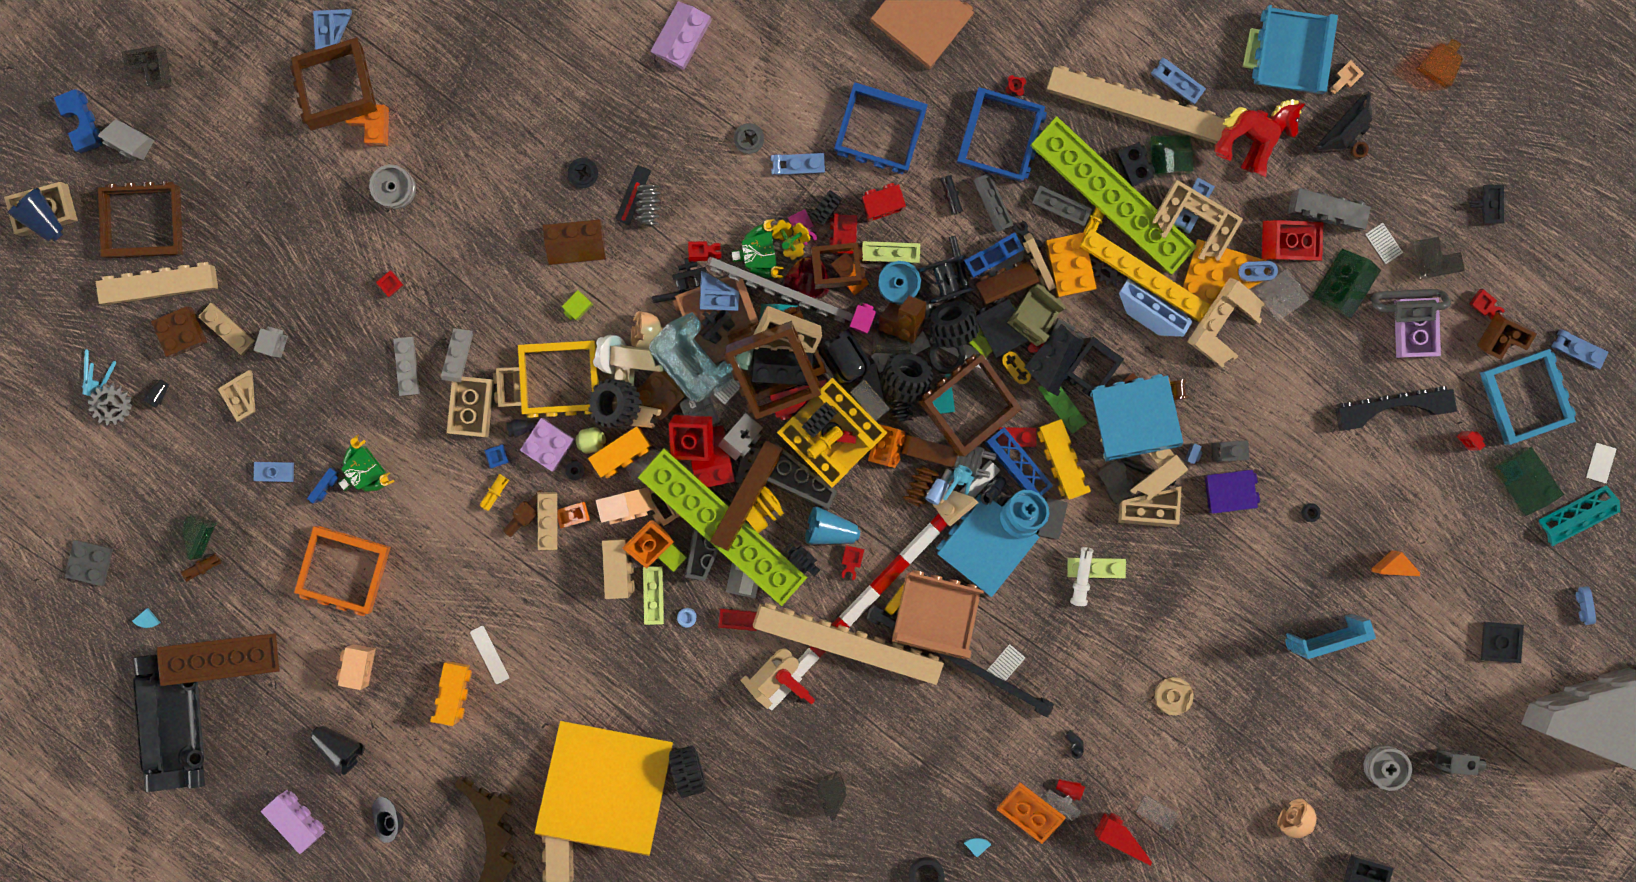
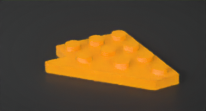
(1209, 276)

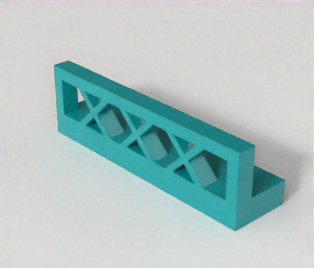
(1587, 518)

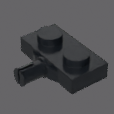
(1491, 204)

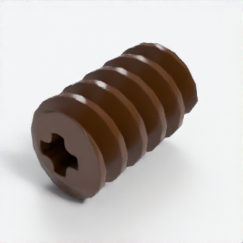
(920, 486)

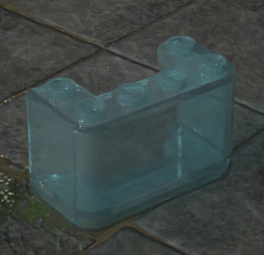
(687, 360)

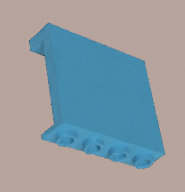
(1295, 50)
(1137, 417)
(983, 547)
(1357, 632)

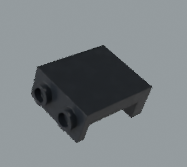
(996, 330)

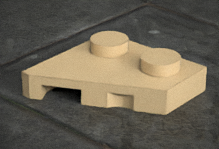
(239, 395)
(955, 506)

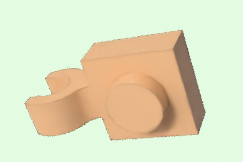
(1347, 76)

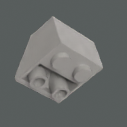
(129, 140)

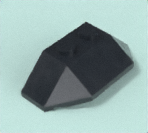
(1346, 130)

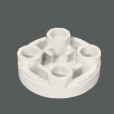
(603, 350)

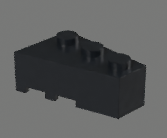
(1054, 359)

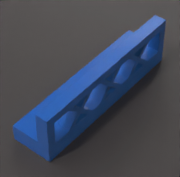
(1010, 466)

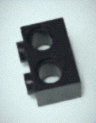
(1129, 166)

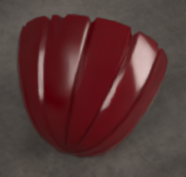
(801, 278)

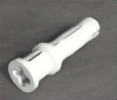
(1081, 586)

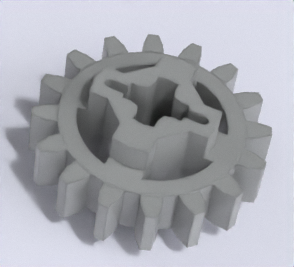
(102, 403)

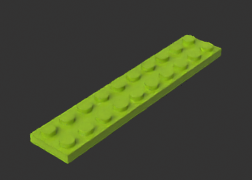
(1111, 194)
(705, 512)

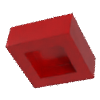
(390, 283)

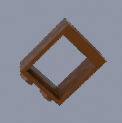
(842, 281)

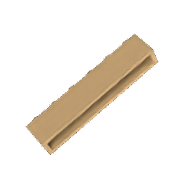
(158, 284)

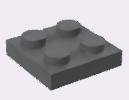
(89, 562)

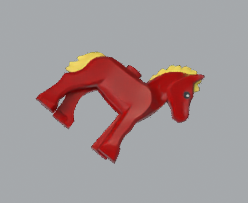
(1262, 130)

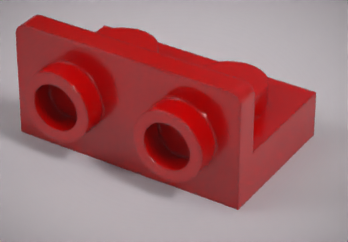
(844, 230)

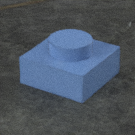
(1194, 453)

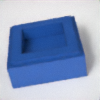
(496, 456)

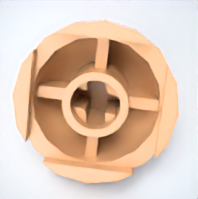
(645, 330)
(1298, 819)

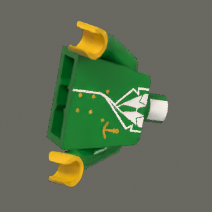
(759, 252)
(362, 469)

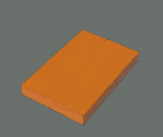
(1031, 813)

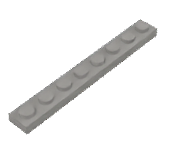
(772, 287)

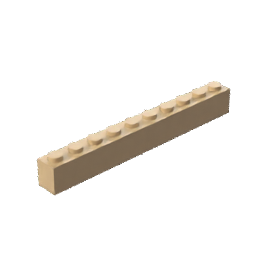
(1135, 104)
(847, 643)

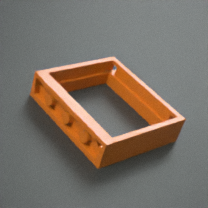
(323, 599)

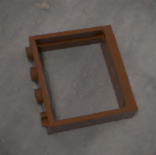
(342, 112)
(130, 188)
(762, 338)
(767, 389)
(990, 427)

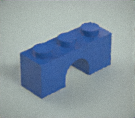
(86, 134)
(993, 255)

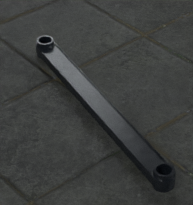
(1041, 706)

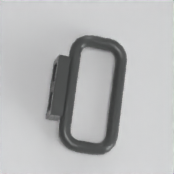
(1412, 310)

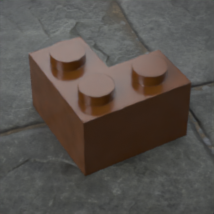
(904, 320)
(1503, 332)

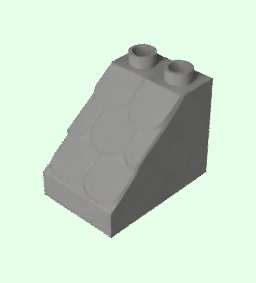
(1592, 716)

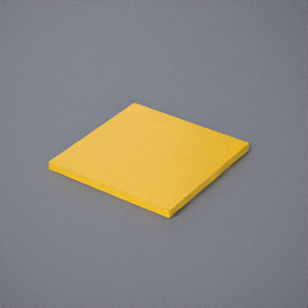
(604, 788)

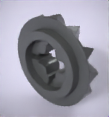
(750, 129)

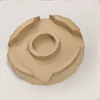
(1174, 696)

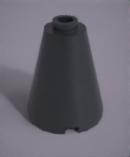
(337, 749)

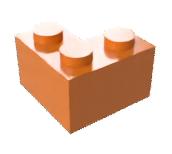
(375, 126)

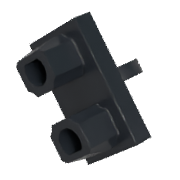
(681, 278)
(713, 322)

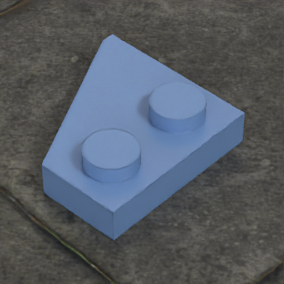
(330, 26)
(717, 294)

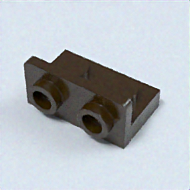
(746, 463)

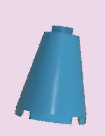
(830, 528)

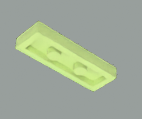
(891, 252)
(1099, 568)
(653, 595)

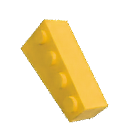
(1063, 460)

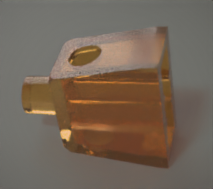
(1442, 63)

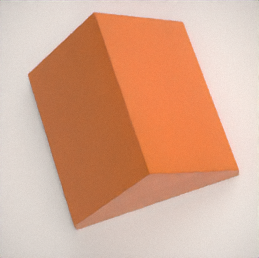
(1395, 564)

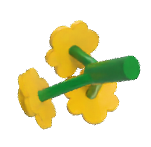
(791, 245)

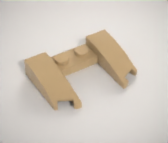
(1224, 221)
(1204, 336)
(626, 360)
(1168, 470)

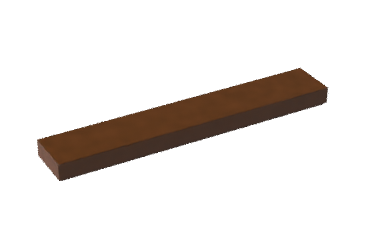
(747, 495)

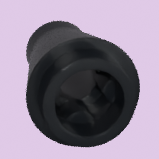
(156, 393)
(518, 427)

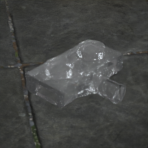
(1061, 804)

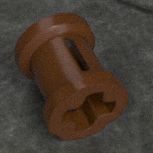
(1178, 389)

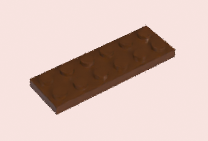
(218, 659)

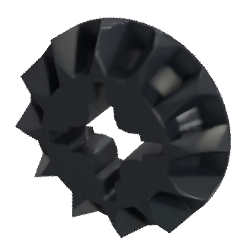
(580, 164)

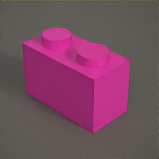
(862, 318)

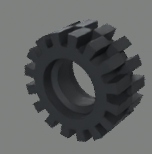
(826, 208)
(819, 419)

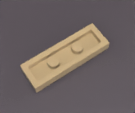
(1038, 262)
(226, 328)
(547, 520)

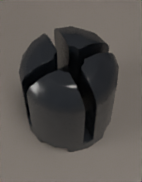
(844, 357)

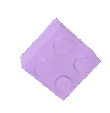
(547, 444)

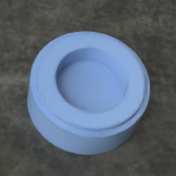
(686, 617)

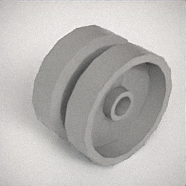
(385, 178)
(1383, 757)

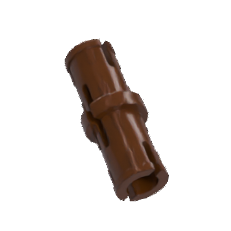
(201, 567)

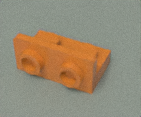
(888, 448)

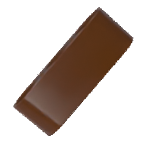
(929, 451)

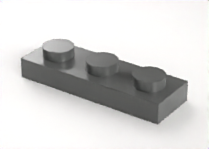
(993, 202)
(1061, 206)

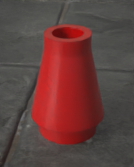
(1072, 789)

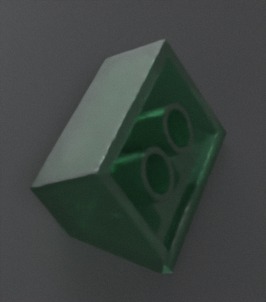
(1346, 283)
(1528, 481)

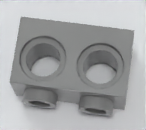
(271, 342)

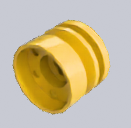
(763, 507)

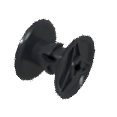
(946, 279)

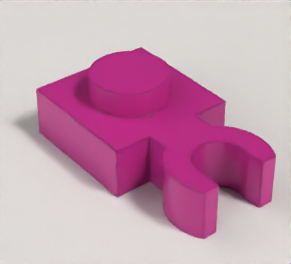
(803, 218)

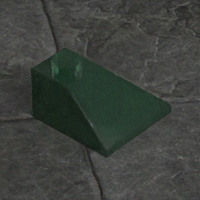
(1172, 154)
(197, 535)

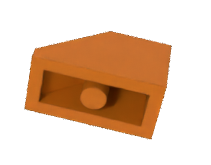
(845, 267)

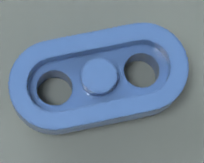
(1257, 271)
(1587, 612)

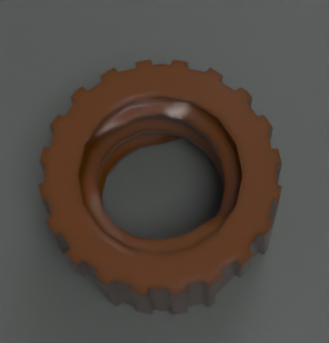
(1365, 150)

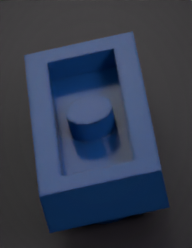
(327, 480)

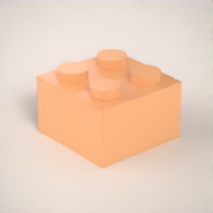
(625, 506)
(356, 666)

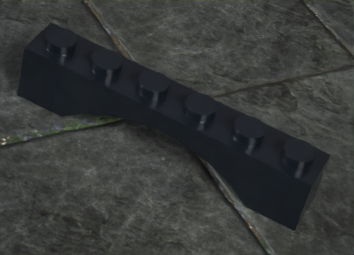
(1356, 416)

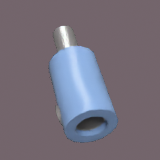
(939, 488)

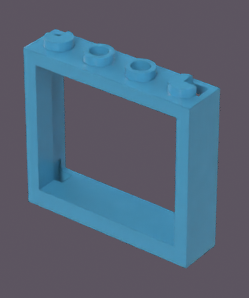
(1498, 405)

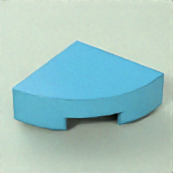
(146, 619)
(977, 845)

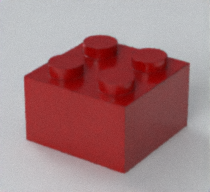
(883, 202)
(691, 437)

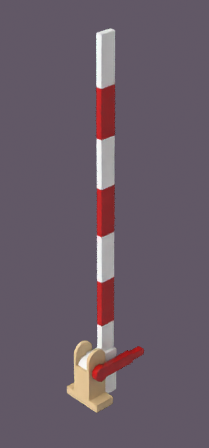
(784, 671)

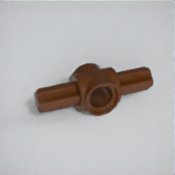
(523, 515)

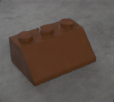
(574, 242)
(1006, 282)

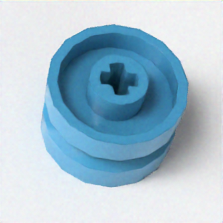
(894, 271)
(1024, 514)

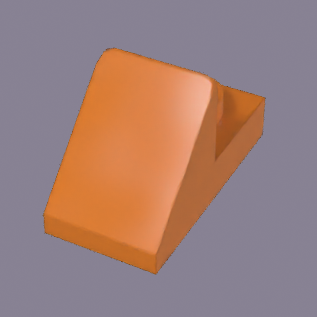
(572, 515)

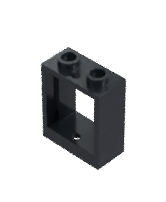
(1102, 349)

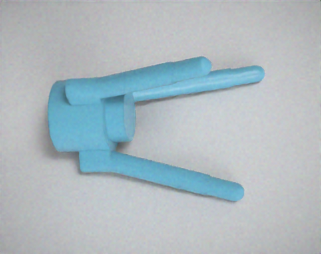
(89, 384)
(961, 475)

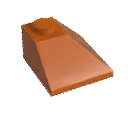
(648, 544)

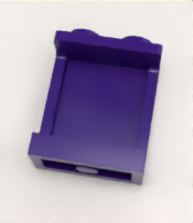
(1231, 491)

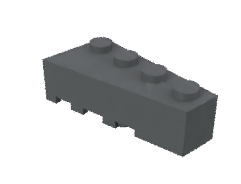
(1328, 209)
(801, 482)
(700, 557)

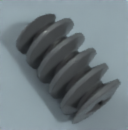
(647, 204)

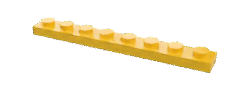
(1144, 275)

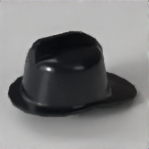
(387, 819)

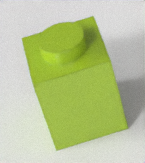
(577, 306)
(672, 557)

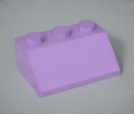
(681, 35)

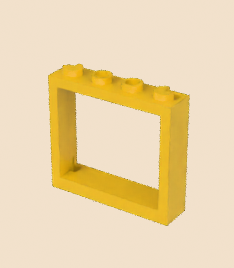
(550, 347)

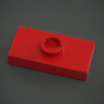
(737, 619)

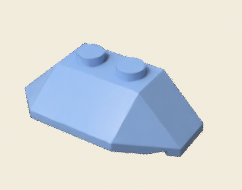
(1153, 311)

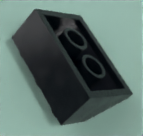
(778, 367)

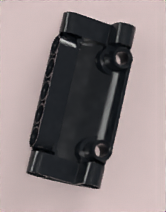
(167, 729)

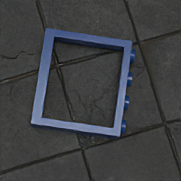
(887, 98)
(1029, 152)

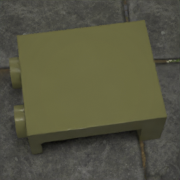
(1036, 314)

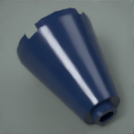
(37, 215)

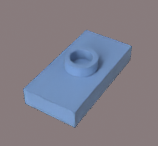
(274, 471)

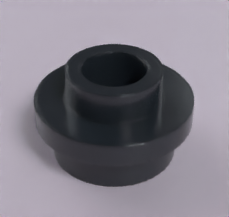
(581, 470)
(1316, 515)

